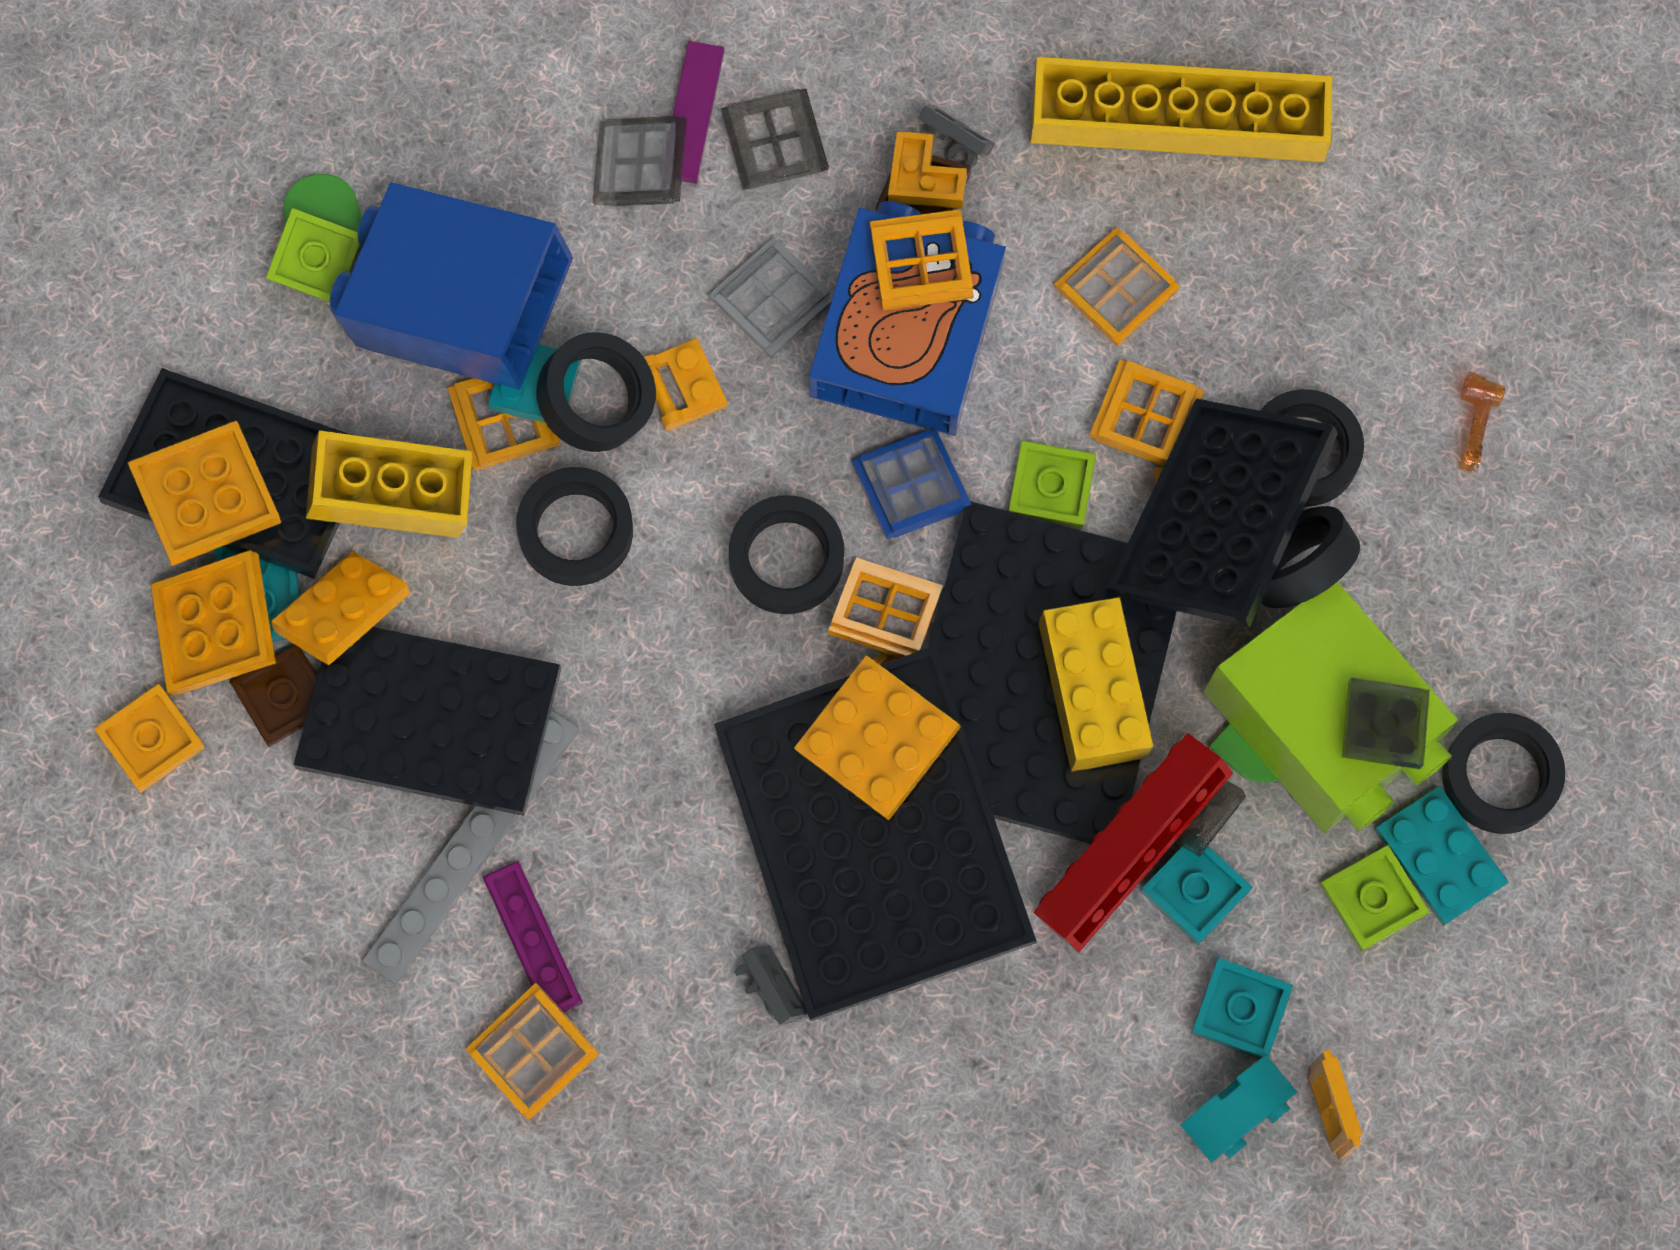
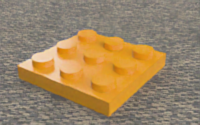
(204, 493)
(213, 623)
(877, 737)

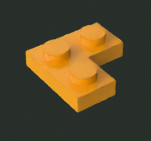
(917, 181)

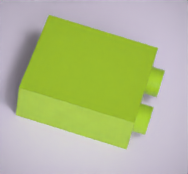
(1290, 707)

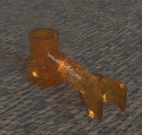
(1483, 395)

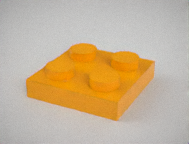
(149, 738)

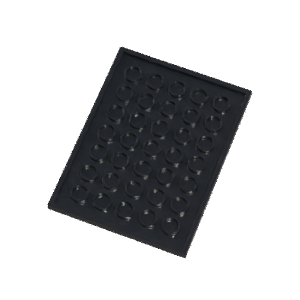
(998, 672)
(863, 896)

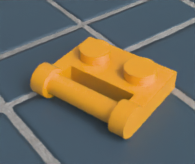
(694, 380)

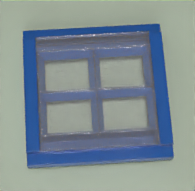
(911, 483)

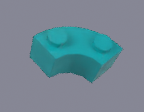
(1240, 1108)

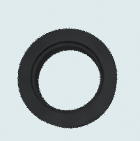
(632, 369)
(1349, 435)
(574, 482)
(786, 510)
(1321, 568)
(1529, 736)

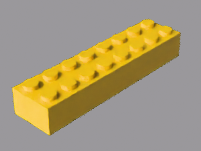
(1181, 109)

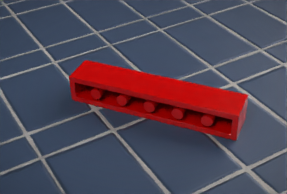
(1133, 842)

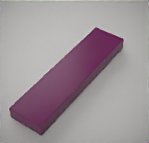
(696, 101)
(531, 935)

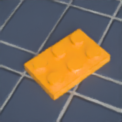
(340, 607)

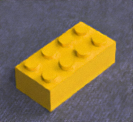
(389, 484)
(1095, 684)

